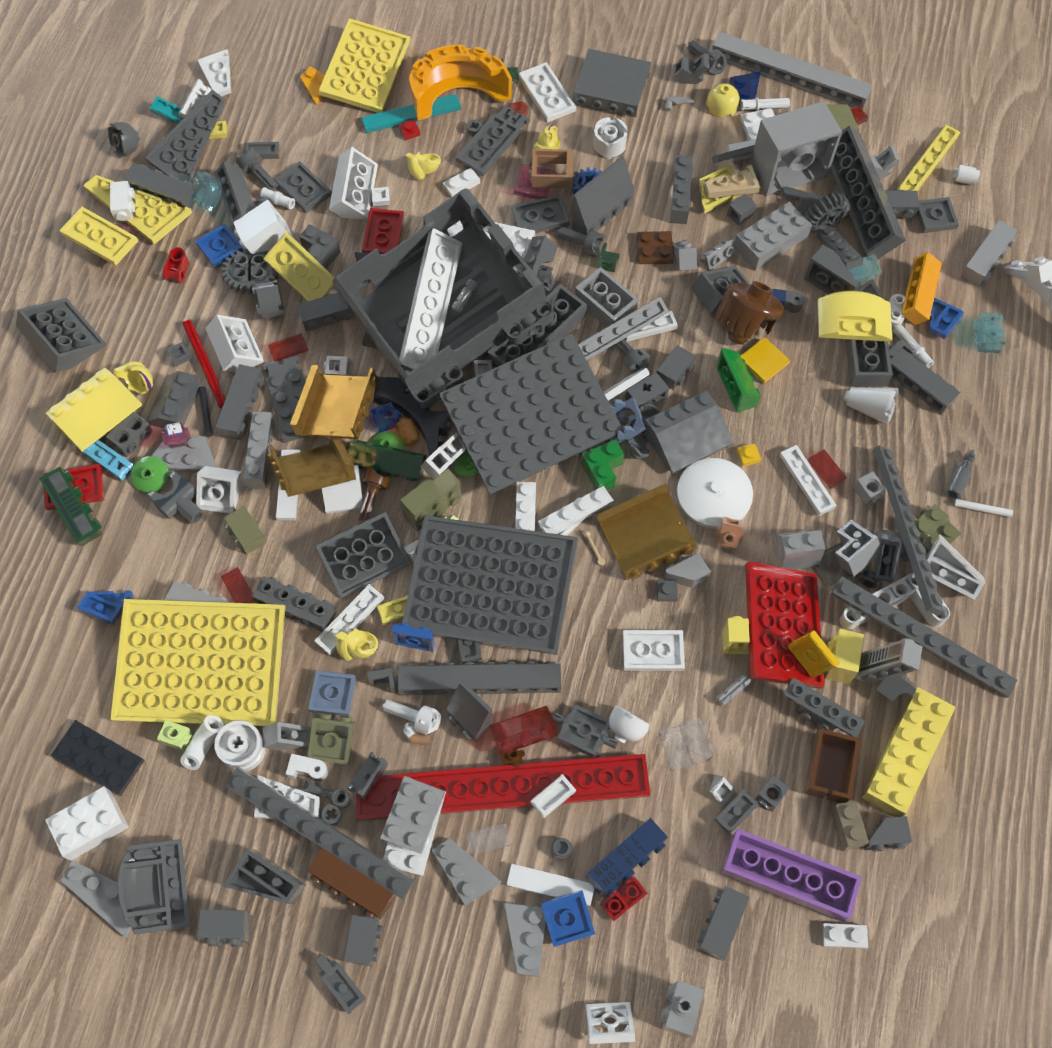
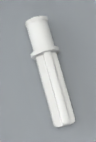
(756, 104)
(919, 352)

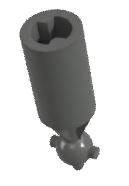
(960, 477)

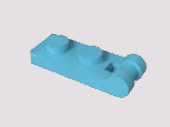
(108, 459)

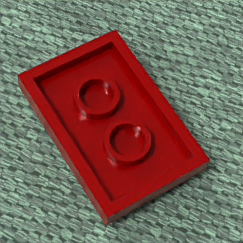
(382, 230)
(89, 481)

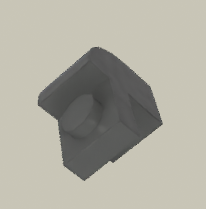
(689, 71)

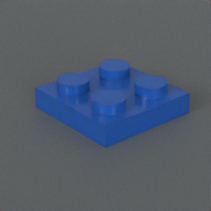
(218, 245)
(414, 638)
(567, 918)

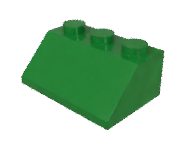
(737, 380)

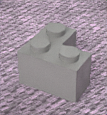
(859, 547)

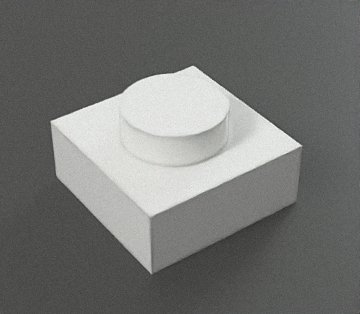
(380, 196)

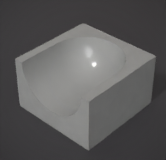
(795, 148)

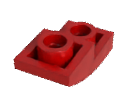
(624, 898)

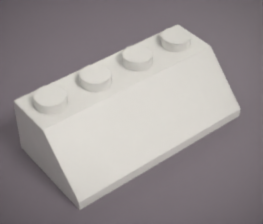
(353, 185)

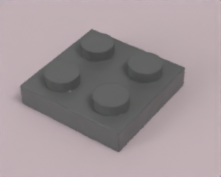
(937, 215)

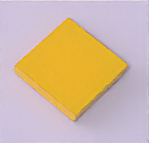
(765, 360)
(813, 654)

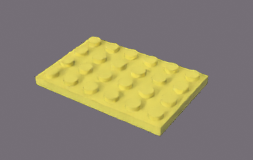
(364, 66)

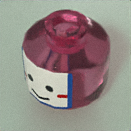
(175, 435)

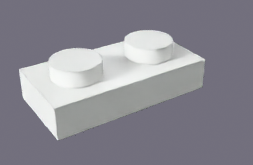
(466, 179)
(844, 936)

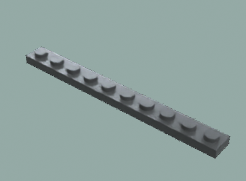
(909, 532)
(924, 636)
(320, 833)

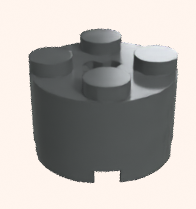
(269, 299)

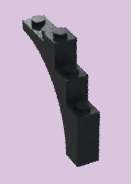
(431, 424)

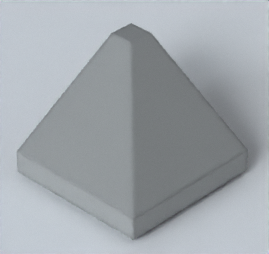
(721, 790)

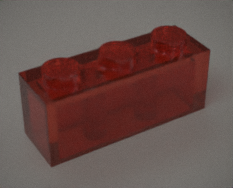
(523, 730)

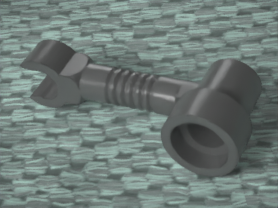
(335, 796)

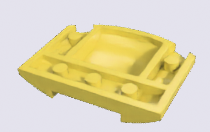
(854, 316)

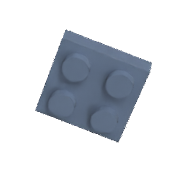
(332, 693)

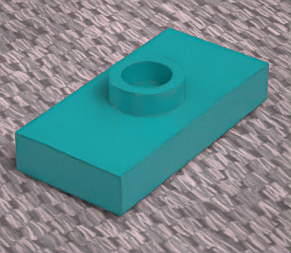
(166, 110)

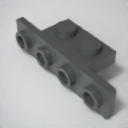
(822, 710)

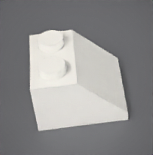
(218, 489)
(344, 496)

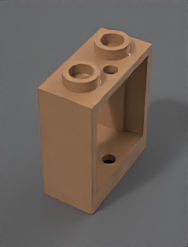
(552, 156)

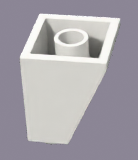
(261, 228)

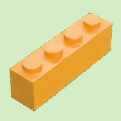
(921, 288)

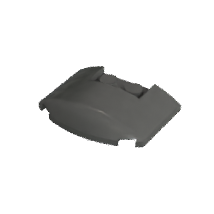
(154, 887)

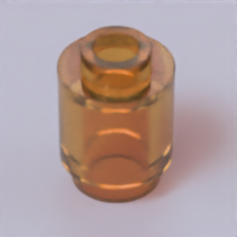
(407, 432)

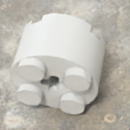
(610, 137)

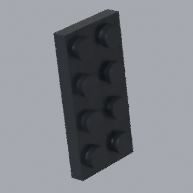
(97, 757)

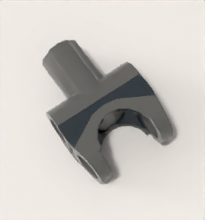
(178, 500)

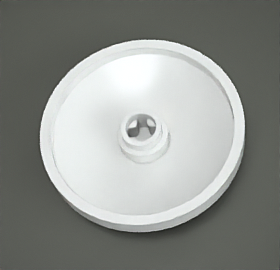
(714, 491)

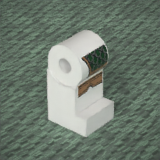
(306, 766)

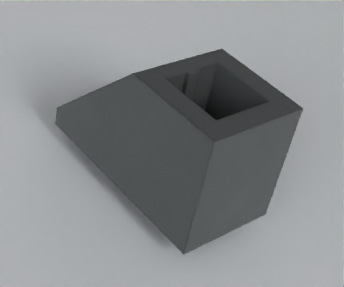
(890, 833)

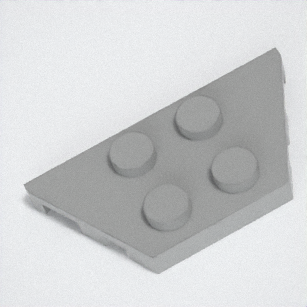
(187, 458)

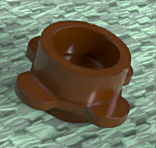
(510, 760)

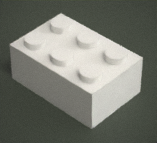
(86, 823)

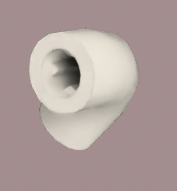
(201, 742)

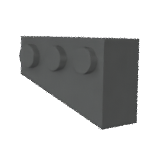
(264, 878)

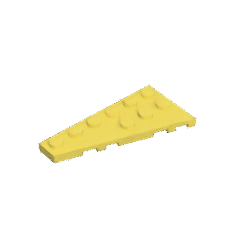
(152, 215)

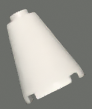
(873, 402)

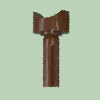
(374, 482)

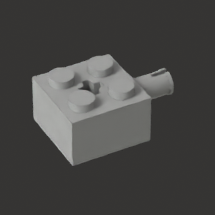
(682, 1008)

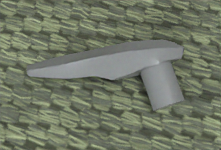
(675, 100)

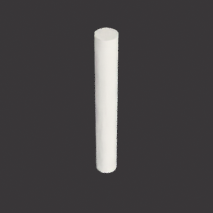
(983, 508)

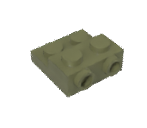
(932, 524)
(331, 738)

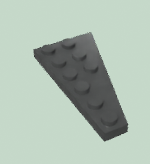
(185, 143)

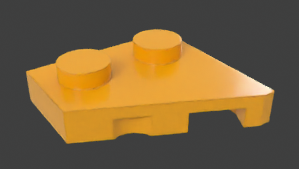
(312, 81)

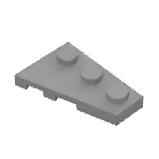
(464, 872)
(527, 935)

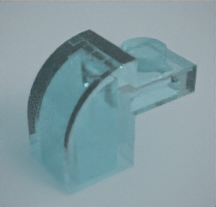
(208, 191)

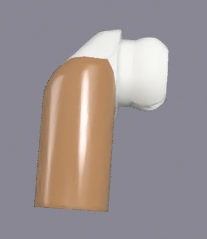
(415, 737)

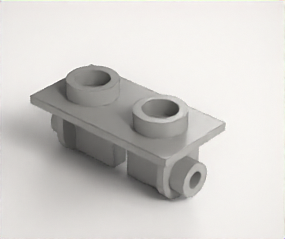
(720, 254)

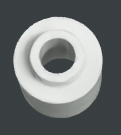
(966, 174)

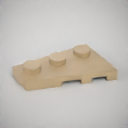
(735, 184)

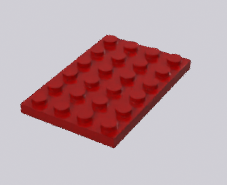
(779, 611)

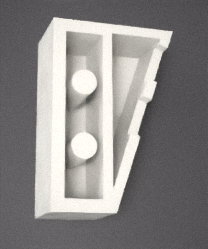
(953, 569)

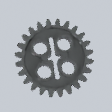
(237, 271)

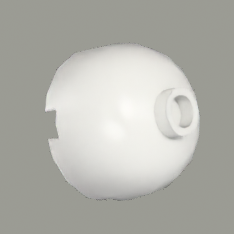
(627, 726)

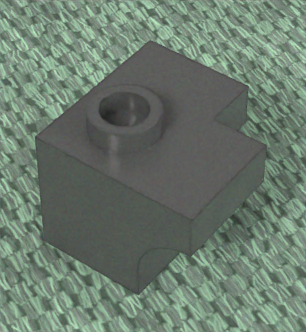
(895, 686)

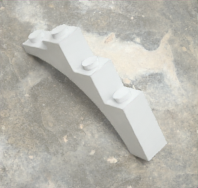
(1036, 275)
(443, 456)

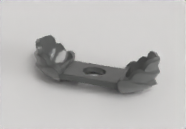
(637, 445)

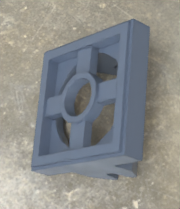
(639, 425)

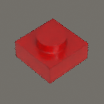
(409, 129)

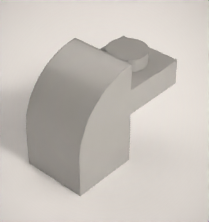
(885, 161)

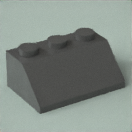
(174, 399)

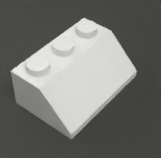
(233, 342)

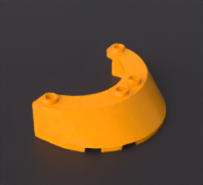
(456, 68)

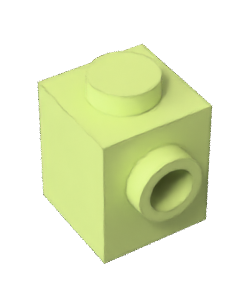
(175, 736)

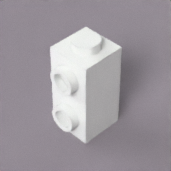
(121, 201)

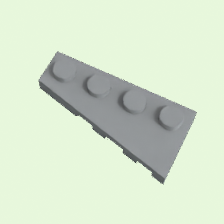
(98, 893)

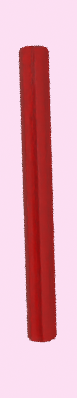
(204, 363)

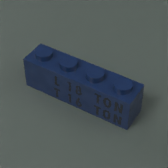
(626, 857)

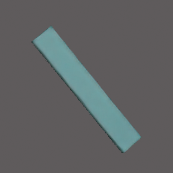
(399, 115)

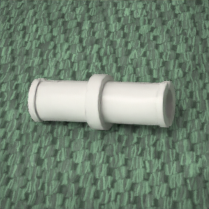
(278, 198)

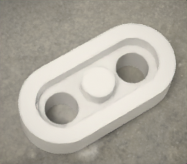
(896, 309)

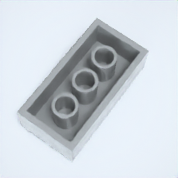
(772, 236)

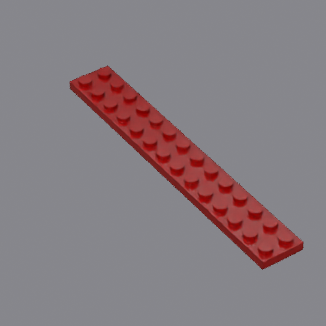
(516, 786)

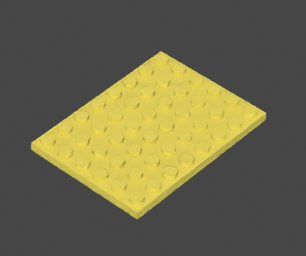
(198, 662)

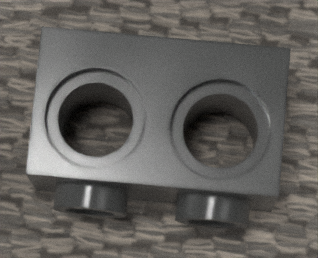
(126, 431)

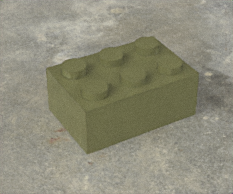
(431, 498)

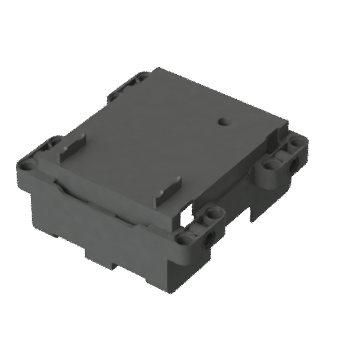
(491, 314)

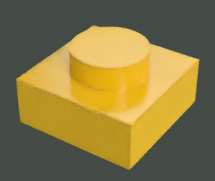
(748, 455)

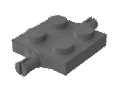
(584, 731)

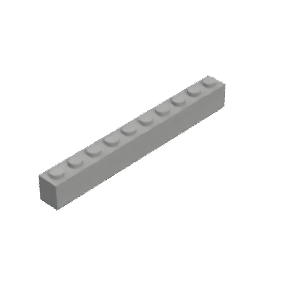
(793, 71)

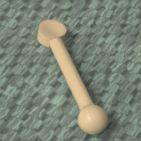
(601, 561)

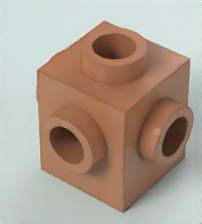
(729, 533)

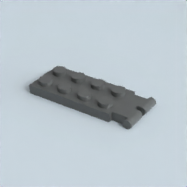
(492, 140)
(285, 389)

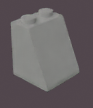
(799, 548)

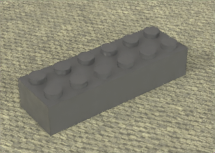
(568, 312)

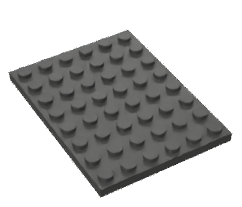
(530, 413)
(491, 584)

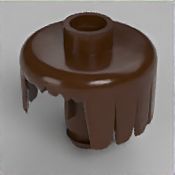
(747, 308)

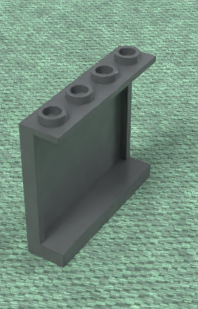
(611, 82)

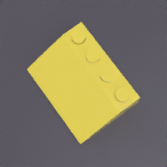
(93, 409)

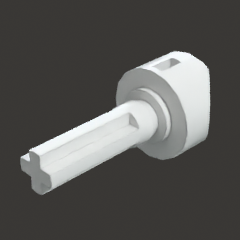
(421, 718)

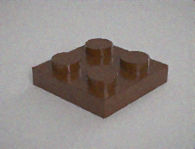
(655, 247)

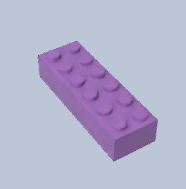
(791, 875)

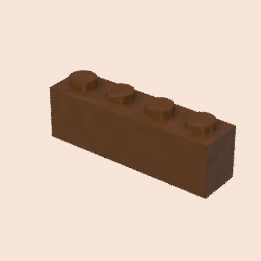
(350, 883)

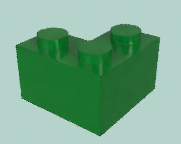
(600, 462)

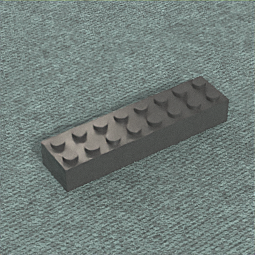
(867, 198)

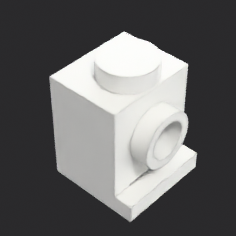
(333, 362)

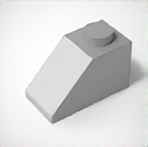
(286, 736)

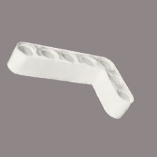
(893, 598)

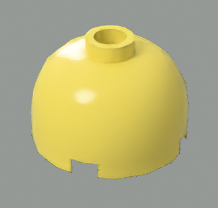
(723, 100)

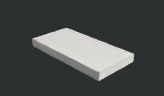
(547, 92)

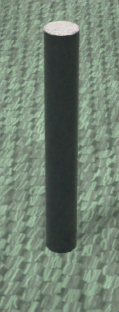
(205, 411)

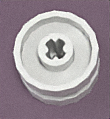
(239, 745)

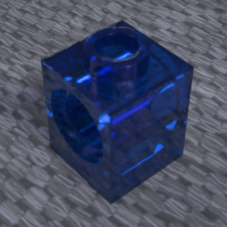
(385, 410)

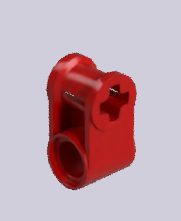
(175, 267)

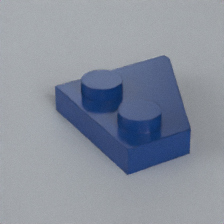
(943, 318)
(104, 606)

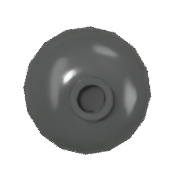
(123, 138)

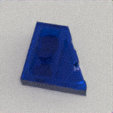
(746, 85)

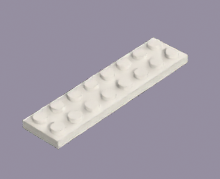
(430, 299)

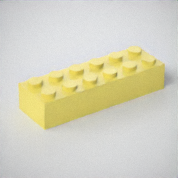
(908, 753)

